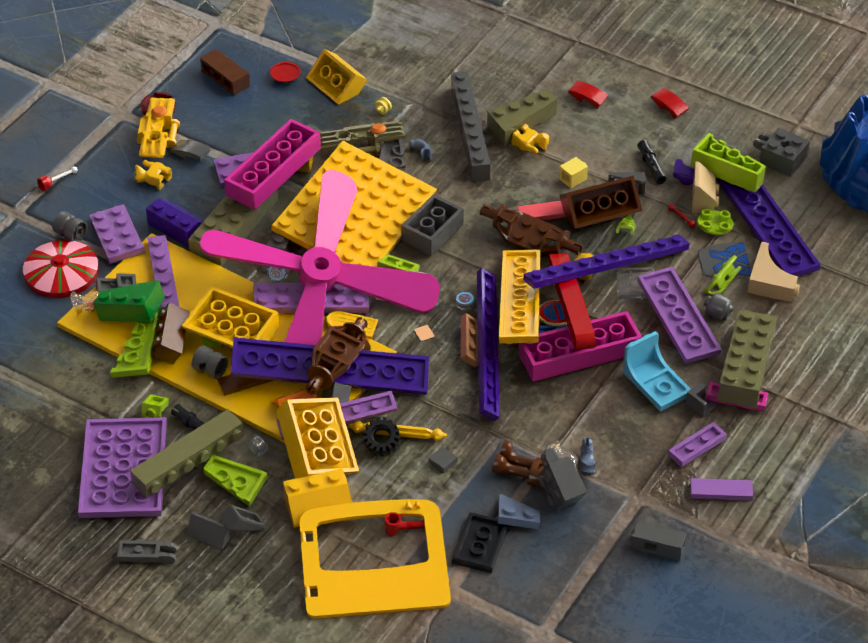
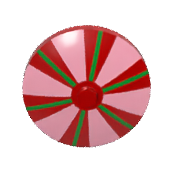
(60, 268)

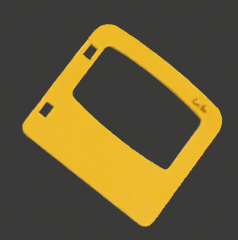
(375, 590)

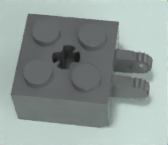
(782, 150)
(560, 480)

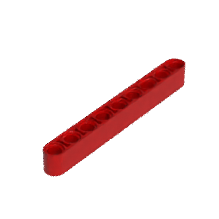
(573, 307)

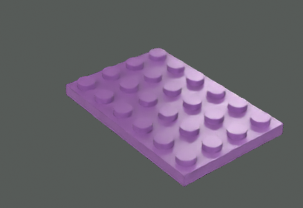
(109, 454)

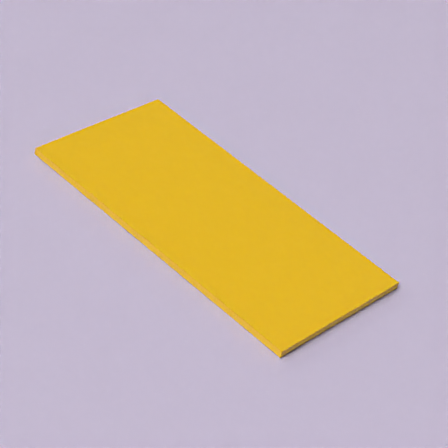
(192, 280)

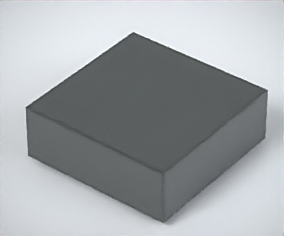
(443, 459)

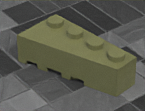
(528, 110)

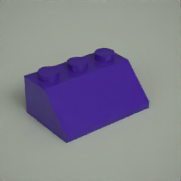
(172, 220)

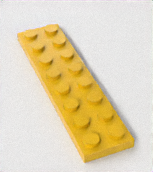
(518, 300)

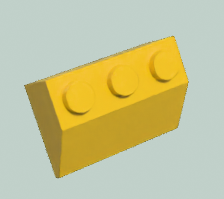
(336, 77)
(314, 492)

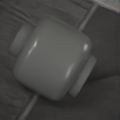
(718, 306)

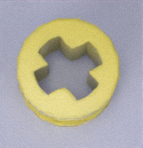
(383, 105)

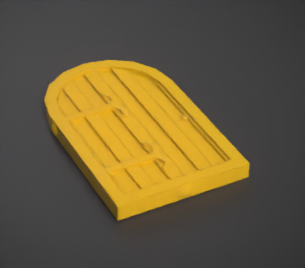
(339, 318)

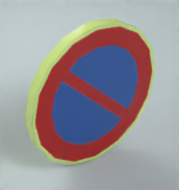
(552, 313)

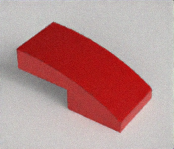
(592, 94)
(670, 101)

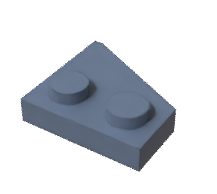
(517, 514)

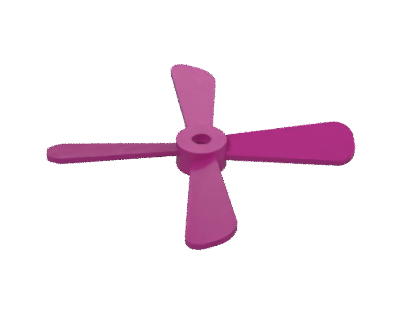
(321, 267)

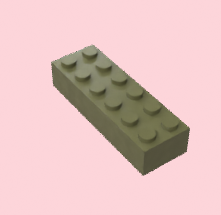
(232, 219)
(747, 359)

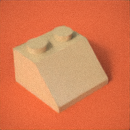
(704, 189)

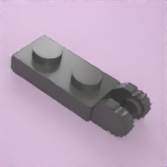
(146, 551)

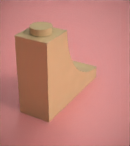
(770, 280)

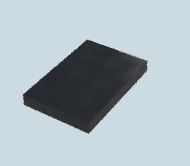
(480, 543)

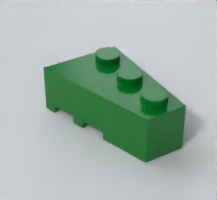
(130, 302)

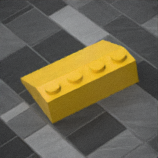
(226, 316)
(316, 436)

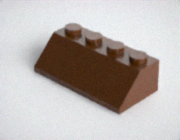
(601, 202)

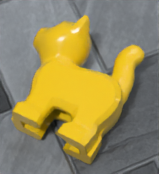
(529, 138)
(153, 175)

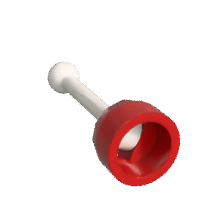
(45, 182)

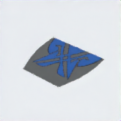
(714, 257)

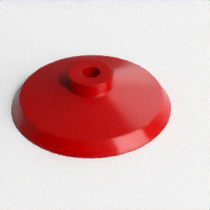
(285, 72)

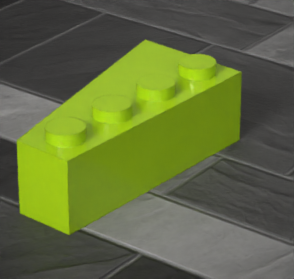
(728, 163)

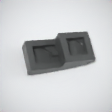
(191, 149)
(120, 281)

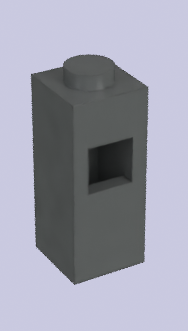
(658, 540)

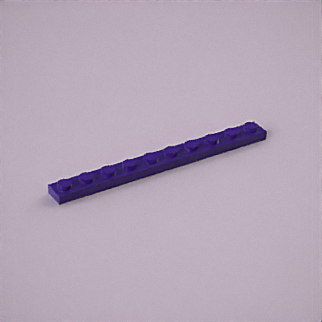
(606, 261)
(487, 345)

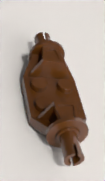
(530, 232)
(335, 354)

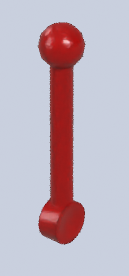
(672, 207)

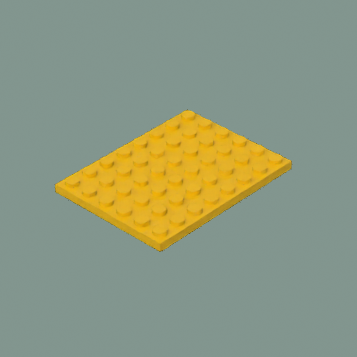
(381, 206)

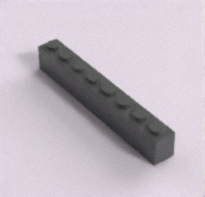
(470, 126)

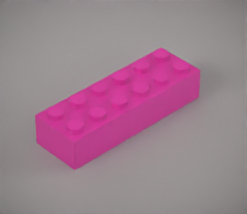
(272, 164)
(557, 355)

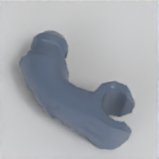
(419, 144)
(587, 459)

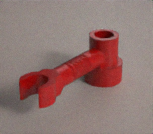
(393, 524)

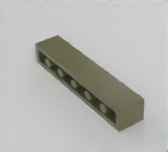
(187, 453)

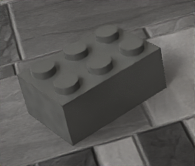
(432, 225)

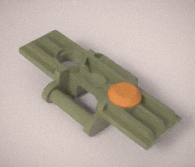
(371, 132)

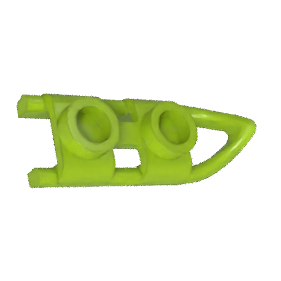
(628, 223)
(719, 278)

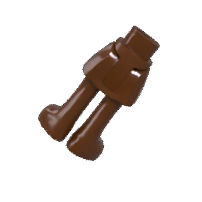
(507, 459)

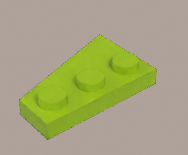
(236, 478)

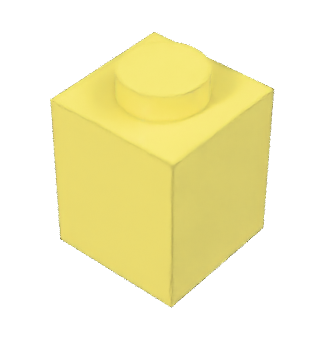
(573, 172)

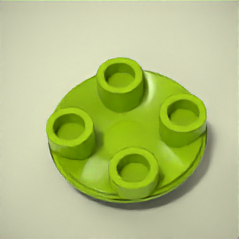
(715, 221)

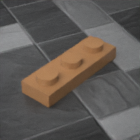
(469, 340)

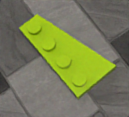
(138, 351)

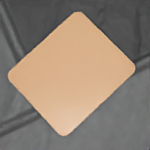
(424, 332)

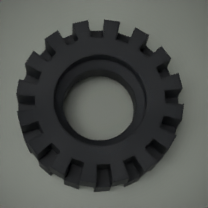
(381, 448)

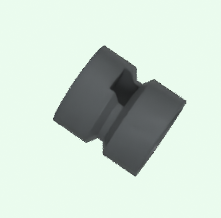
(69, 226)
(210, 362)

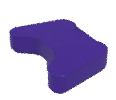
(683, 173)

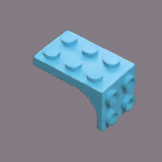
(651, 374)

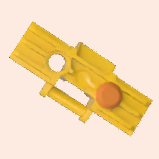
(153, 126)

